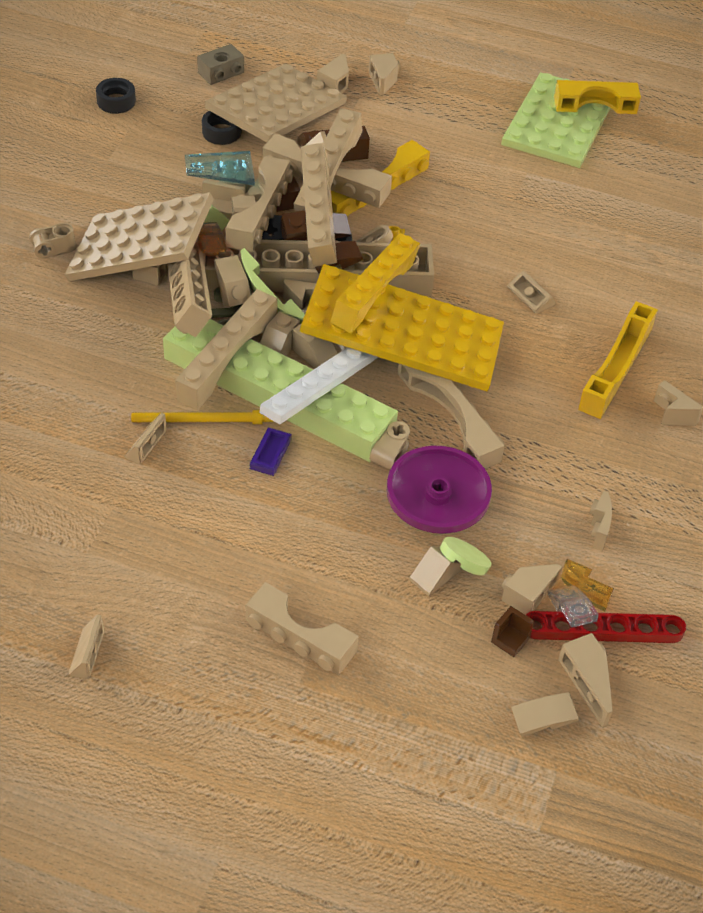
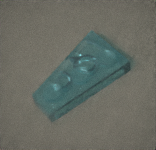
(222, 166)

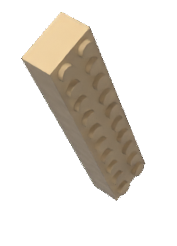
(292, 261)

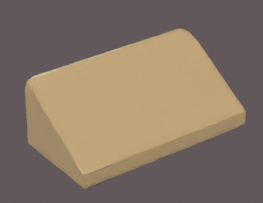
(531, 293)
(147, 440)
(87, 648)

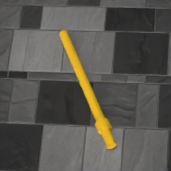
(254, 417)

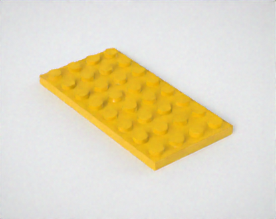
(410, 330)

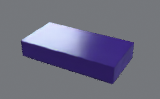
(270, 451)

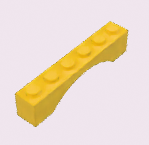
(408, 162)
(362, 293)
(607, 380)

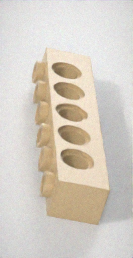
(190, 293)

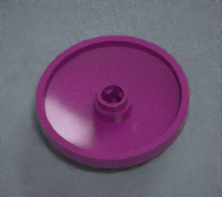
(439, 489)

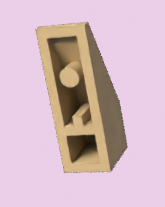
(588, 669)

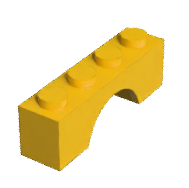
(620, 96)

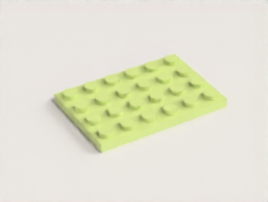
(550, 133)

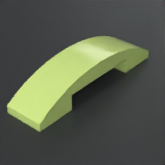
(252, 269)

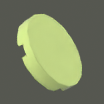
(470, 557)

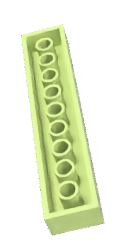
(259, 373)

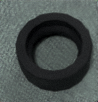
(115, 104)
(218, 135)

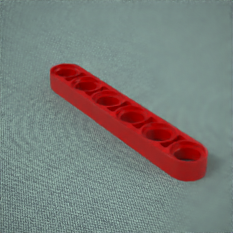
(605, 632)

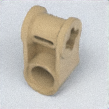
(55, 239)
(391, 445)

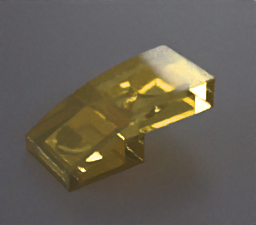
(579, 576)

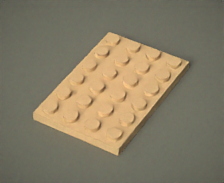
(276, 102)
(140, 237)

